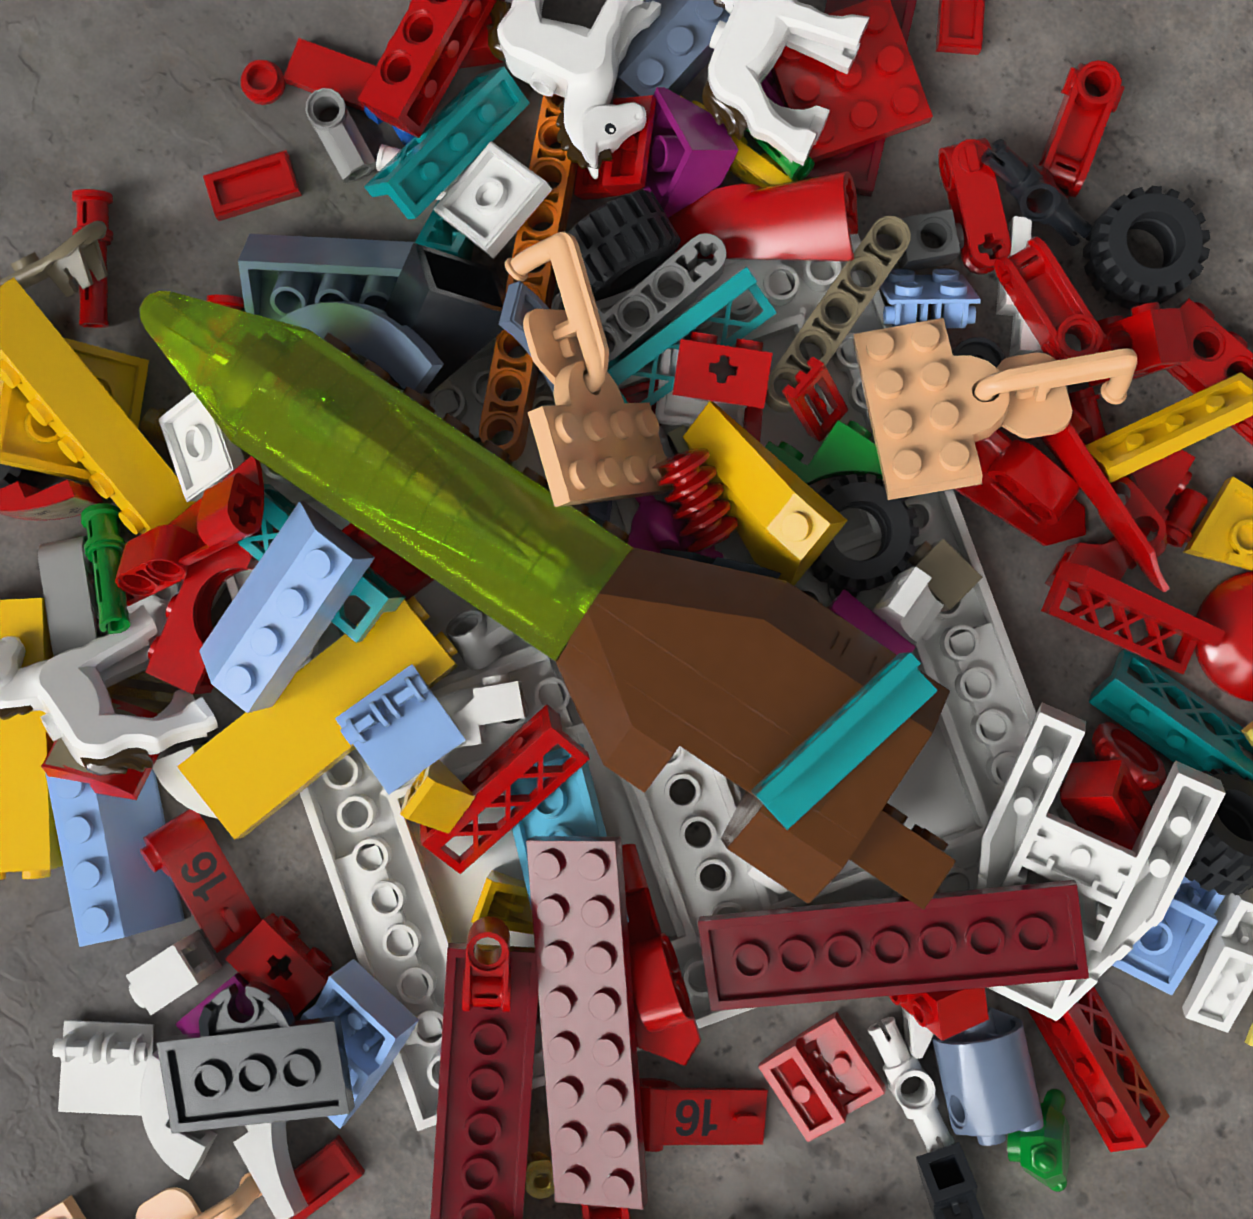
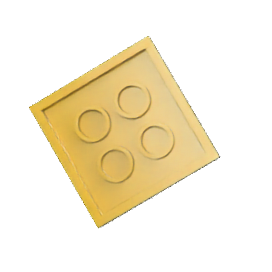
(35, 446)

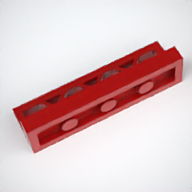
(1139, 605)
(497, 774)
(1094, 1075)

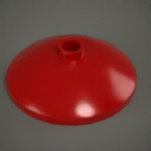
(1230, 609)

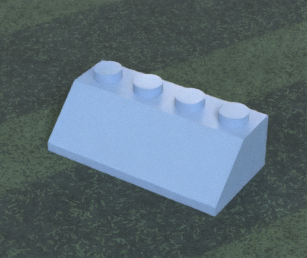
(283, 609)
(104, 870)

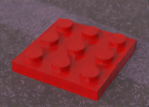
(869, 102)

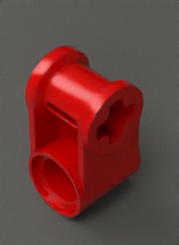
(487, 973)

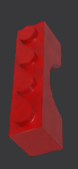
(1158, 484)
(176, 651)

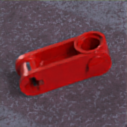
(1081, 123)
(975, 203)
(1048, 301)

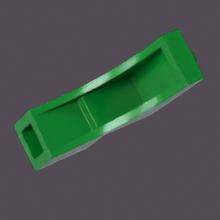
(842, 453)

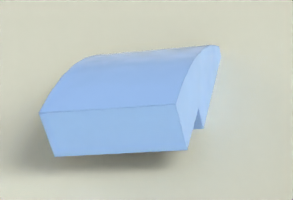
(1170, 948)
(372, 1027)

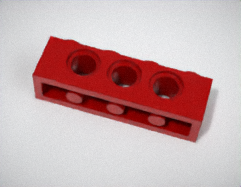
(423, 60)
(1224, 351)

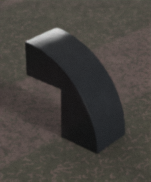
(949, 1183)

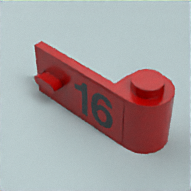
(203, 878)
(700, 1115)

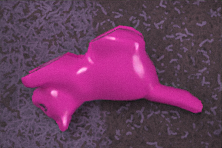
(656, 530)

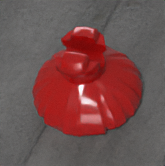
(1117, 743)

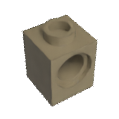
(949, 572)

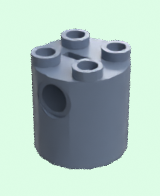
(989, 1080)

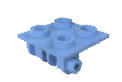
(944, 287)
(400, 729)

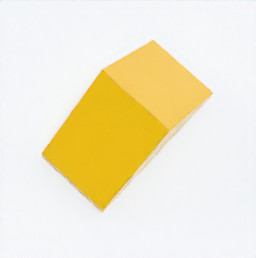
(436, 798)
(507, 900)

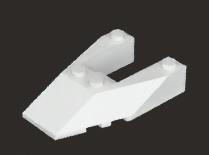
(1117, 887)

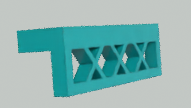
(449, 142)
(687, 323)
(371, 587)
(1170, 730)
(844, 740)

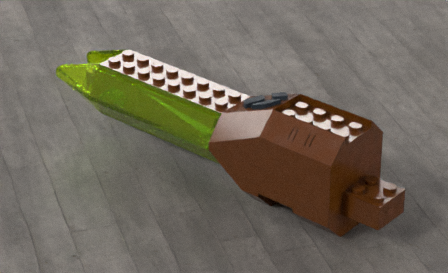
(645, 639)

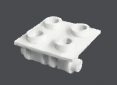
(102, 1066)

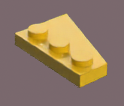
(1227, 527)

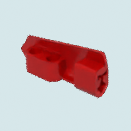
(777, 222)
(1027, 490)
(1121, 519)
(217, 520)
(660, 998)

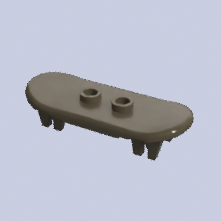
(67, 261)

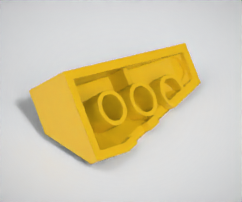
(775, 510)

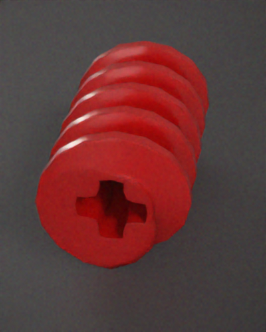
(697, 498)

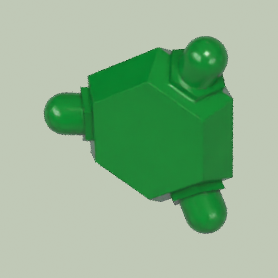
(1047, 1150)

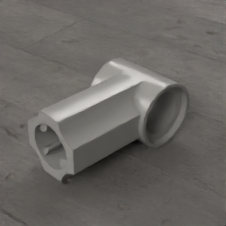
(340, 136)
(477, 638)

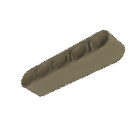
(844, 295)

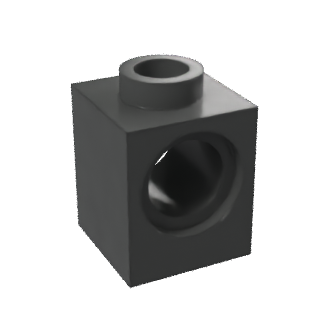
(941, 225)

